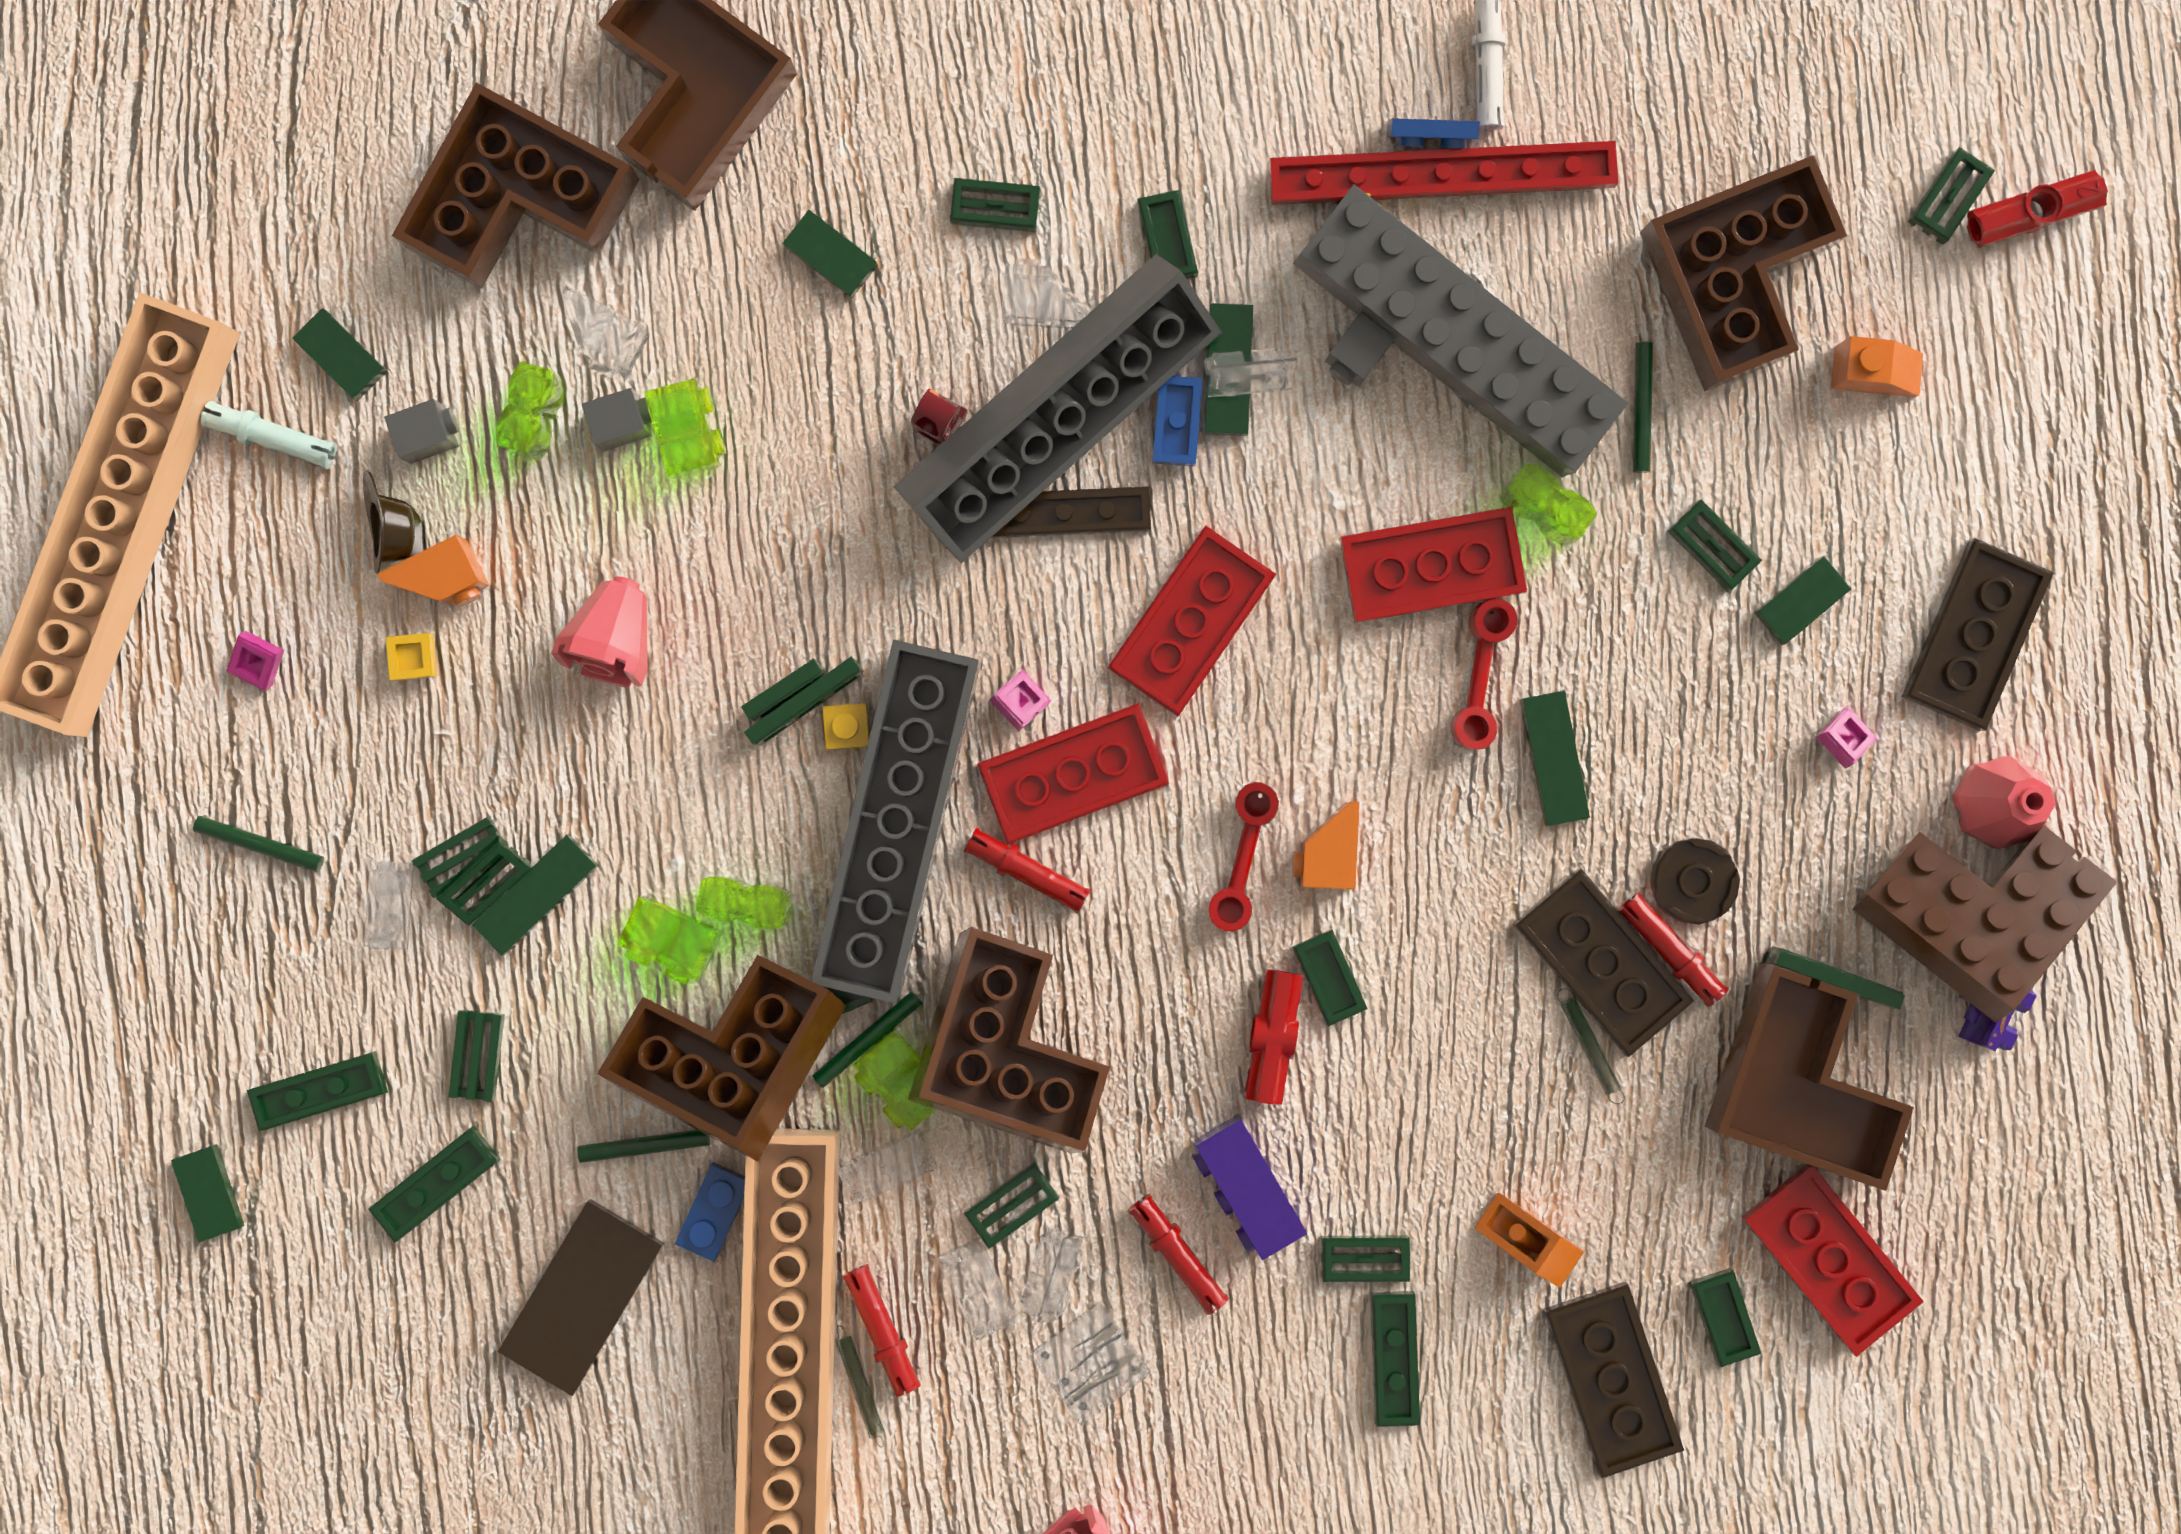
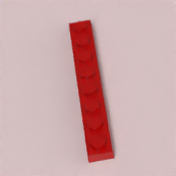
(1445, 172)

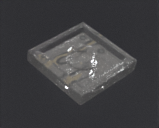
(1090, 1363)

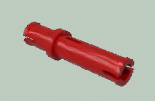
(1026, 870)
(1674, 951)
(1167, 1239)
(888, 1345)

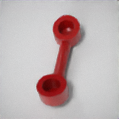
(1473, 725)
(1231, 907)

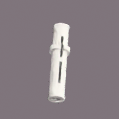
(1489, 71)

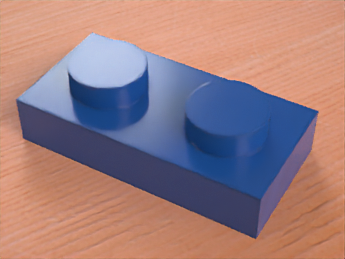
(1451, 132)
(1177, 421)
(712, 1212)

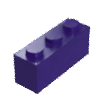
(1247, 1188)

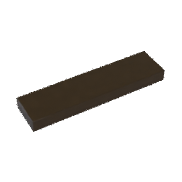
(1082, 513)

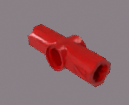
(2057, 200)
(1273, 1036)

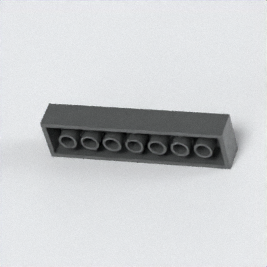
(1461, 332)
(1059, 408)
(896, 821)

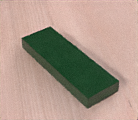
(1229, 413)
(804, 702)
(1554, 758)
(535, 895)
(1822, 972)
(317, 1091)
(434, 1184)
(1395, 1358)

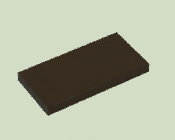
(1977, 634)
(1603, 962)
(581, 1297)
(1613, 1379)

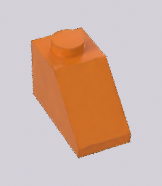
(1876, 367)
(441, 573)
(1330, 852)
(1529, 1240)

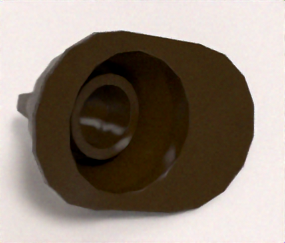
(393, 525)

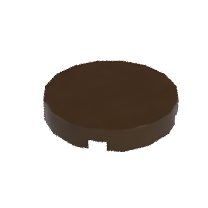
(1694, 881)

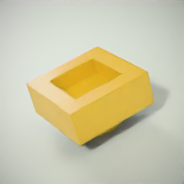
(411, 656)
(846, 726)

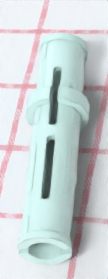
(250, 429)

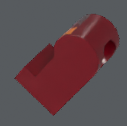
(937, 417)

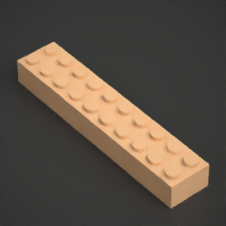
(112, 515)
(788, 1335)

